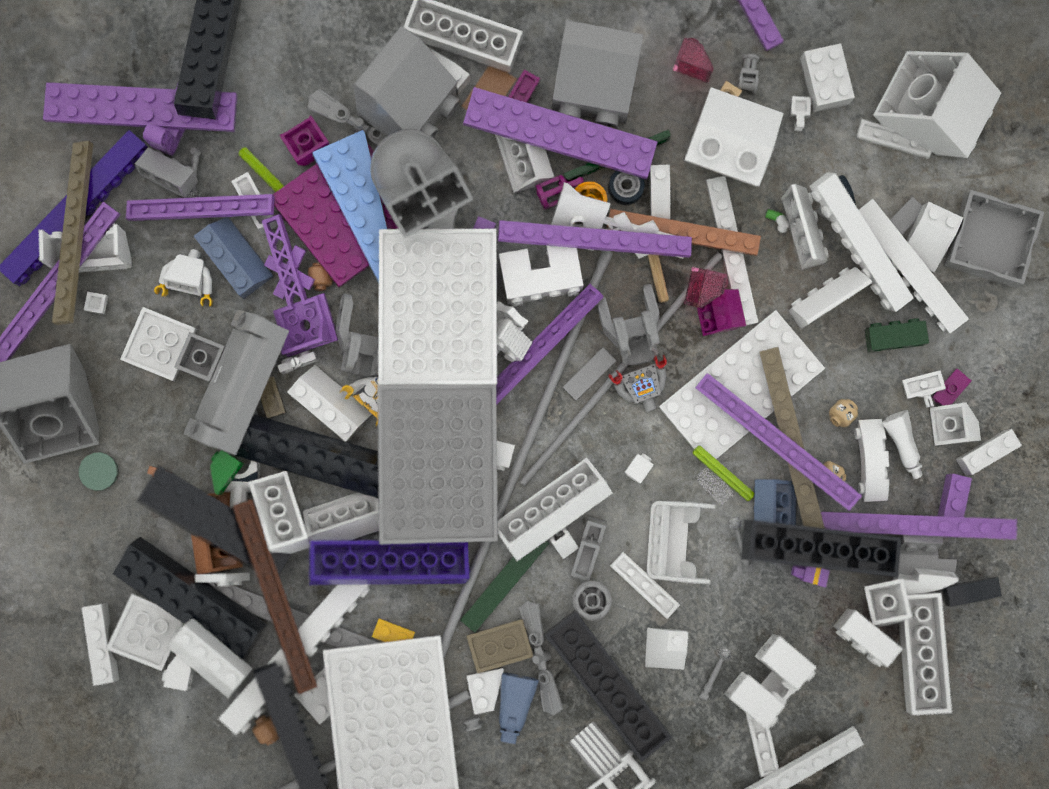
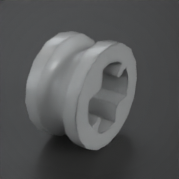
(472, 724)

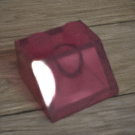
(693, 60)
(704, 287)

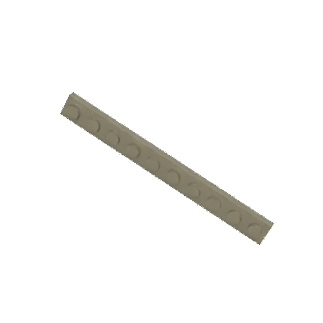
(72, 233)
(789, 426)

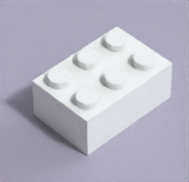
(827, 77)
(866, 638)

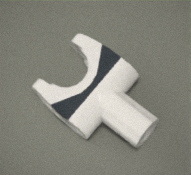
(240, 486)

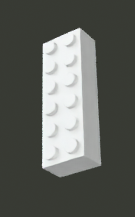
(464, 34)
(552, 508)
(925, 656)

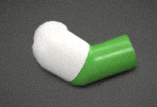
(780, 218)

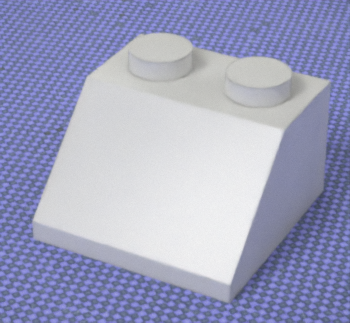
(888, 603)

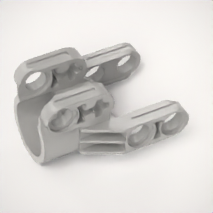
(635, 336)
(359, 350)

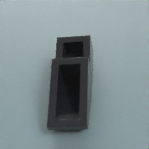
(972, 591)

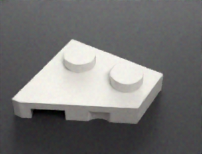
(223, 579)

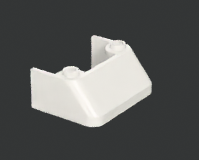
(109, 254)
(669, 541)

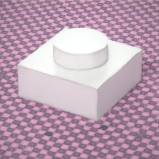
(95, 303)

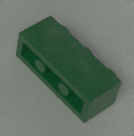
(896, 335)

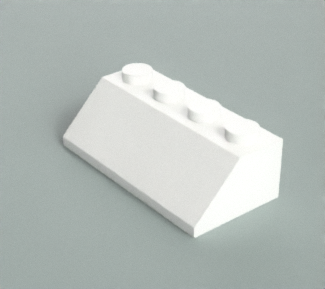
(524, 163)
(828, 297)
(323, 399)
(279, 513)
(343, 518)
(209, 657)

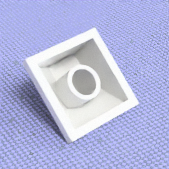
(954, 424)
(666, 648)

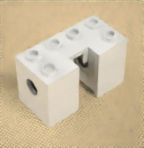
(526, 285)
(787, 675)

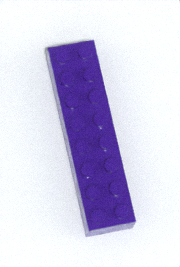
(375, 563)

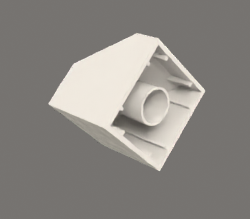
(939, 101)
(734, 137)

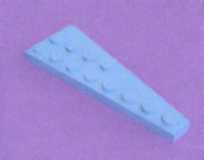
(348, 175)

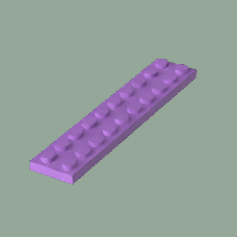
(129, 107)
(560, 133)

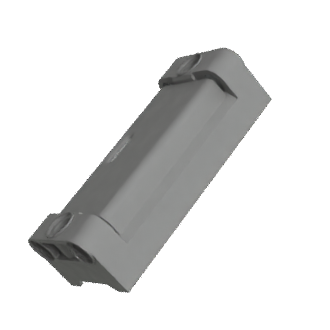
(237, 382)

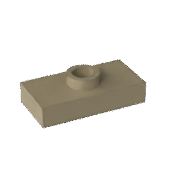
(272, 399)

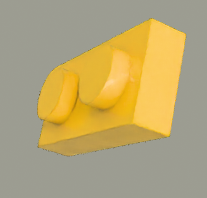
(389, 631)

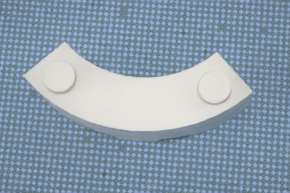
(874, 460)

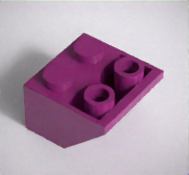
(722, 314)

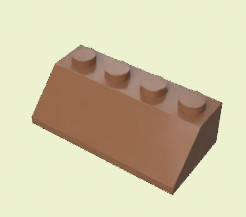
(209, 558)

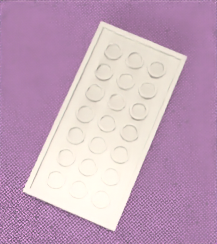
(743, 374)

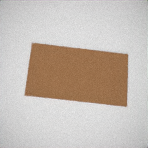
(494, 81)

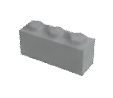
(166, 172)

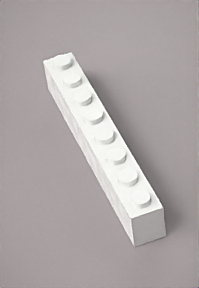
(860, 241)
(913, 269)

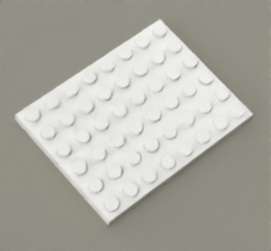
(437, 307)
(391, 715)

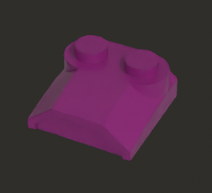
(304, 140)

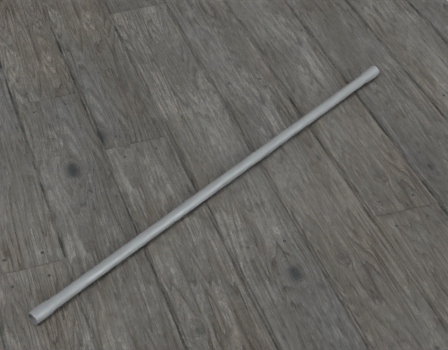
(601, 266)

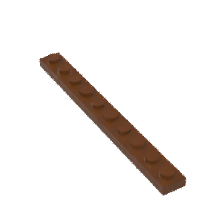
(274, 596)

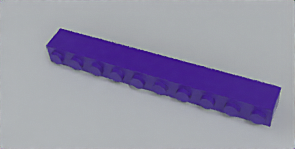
(103, 178)

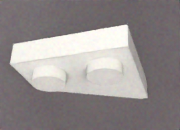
(484, 689)

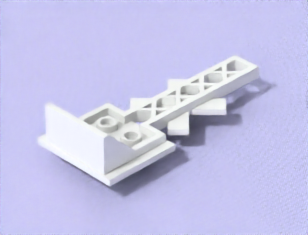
(592, 213)

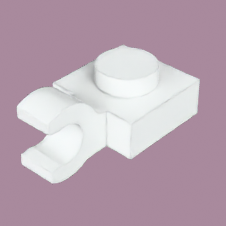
(800, 109)

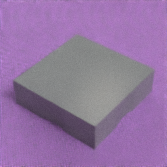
(994, 239)

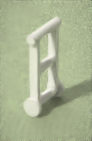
(626, 758)

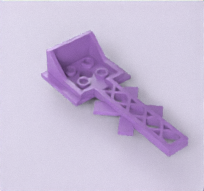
(295, 314)

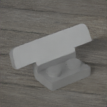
(922, 552)

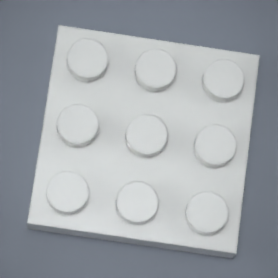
(156, 343)
(144, 632)

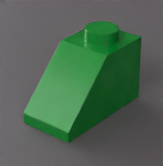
(224, 470)

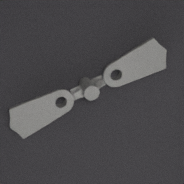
(329, 107)
(548, 691)

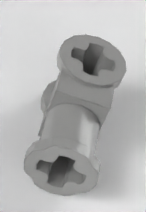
(748, 75)

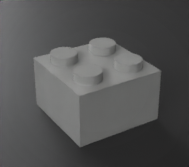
(199, 357)

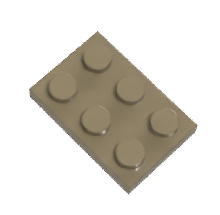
(499, 646)

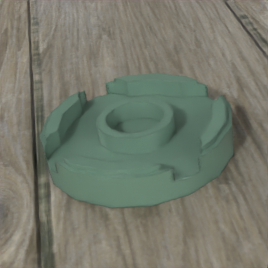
(98, 471)

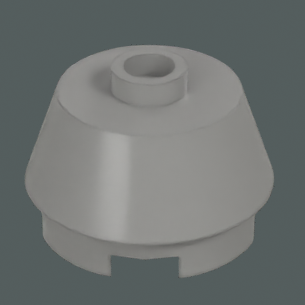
(592, 600)

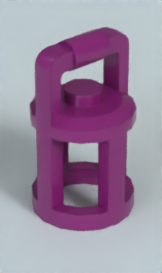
(543, 195)

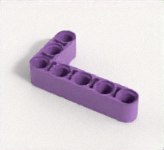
(162, 139)

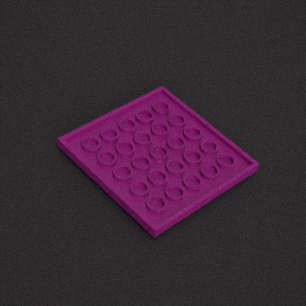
(321, 226)

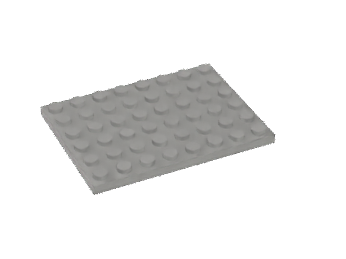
(437, 463)

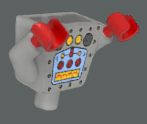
(642, 384)

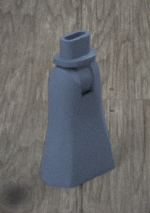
(514, 705)

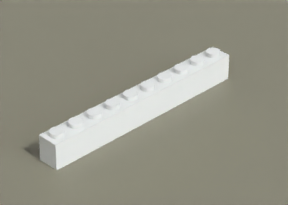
(311, 632)

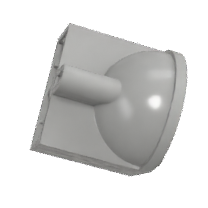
(416, 180)

